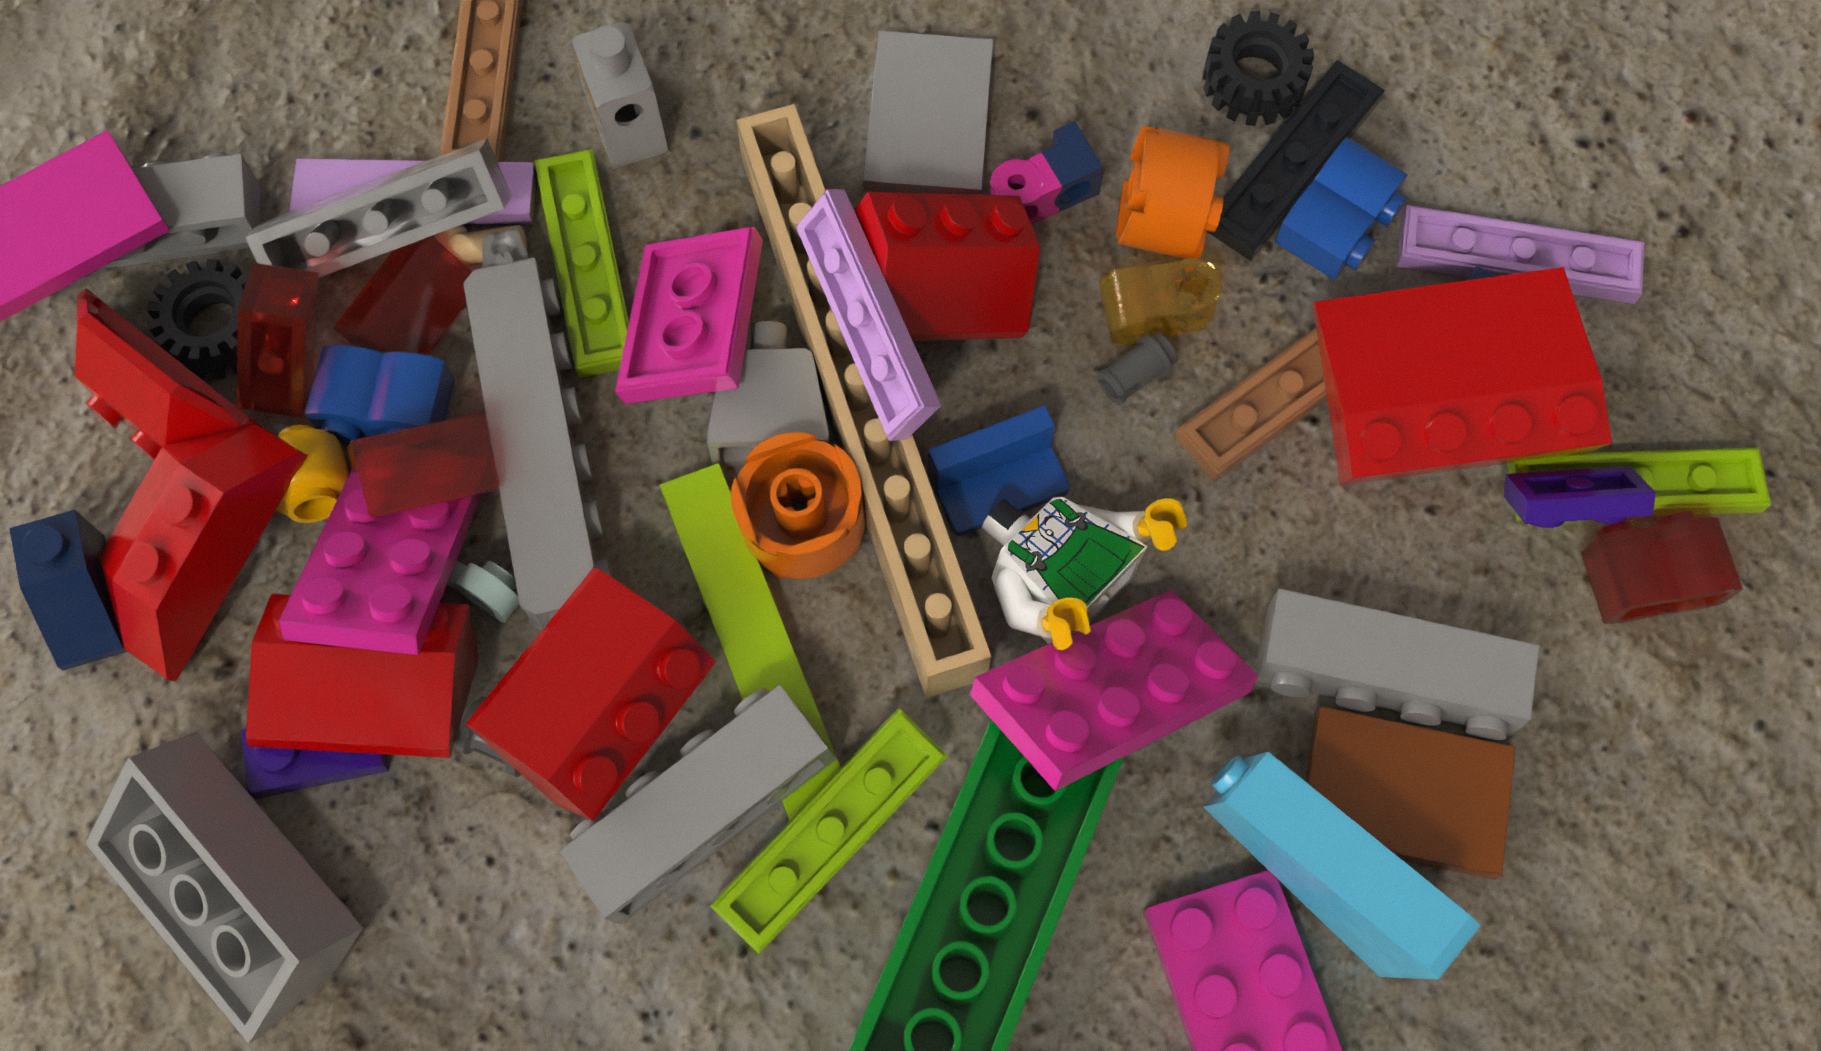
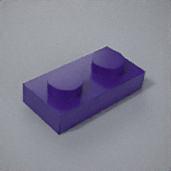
(1579, 494)
(289, 770)

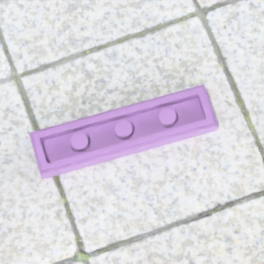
(327, 177)
(1459, 242)
(867, 315)

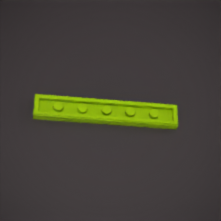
(740, 603)

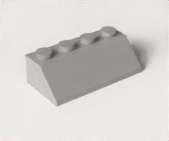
(221, 883)

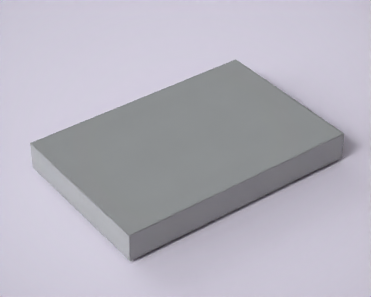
(928, 114)

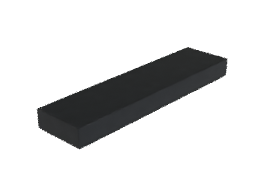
(1294, 158)

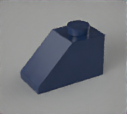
(66, 588)

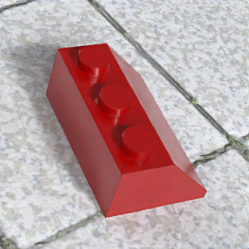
(954, 261)
(591, 694)
(360, 697)

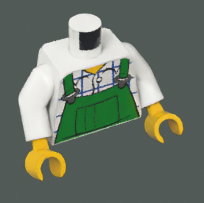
(1071, 561)

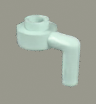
(486, 588)

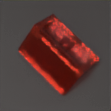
(408, 300)
(424, 465)

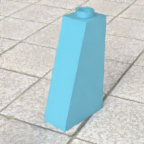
(1340, 870)

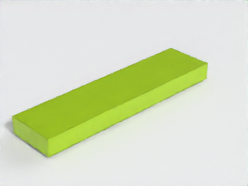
(584, 261)
(1683, 479)
(828, 830)

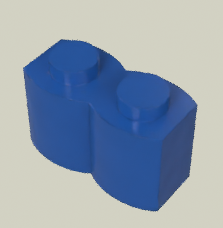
(1341, 209)
(376, 393)

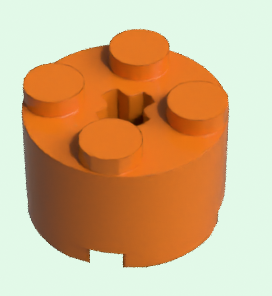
(1171, 193)
(790, 471)

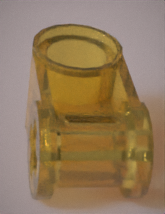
(1159, 300)

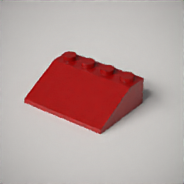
(1459, 376)

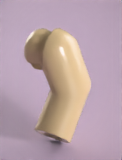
(469, 246)

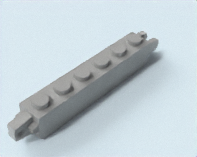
(531, 427)

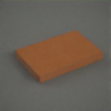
(1416, 788)

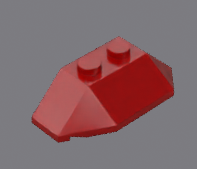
(143, 383)
(191, 538)

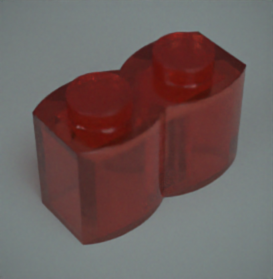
(1660, 568)

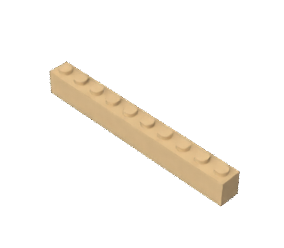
(895, 487)

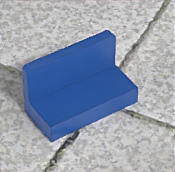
(995, 464)

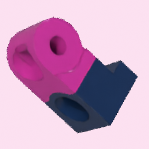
(1052, 178)

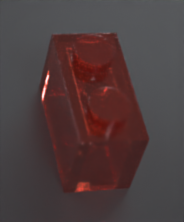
(276, 339)

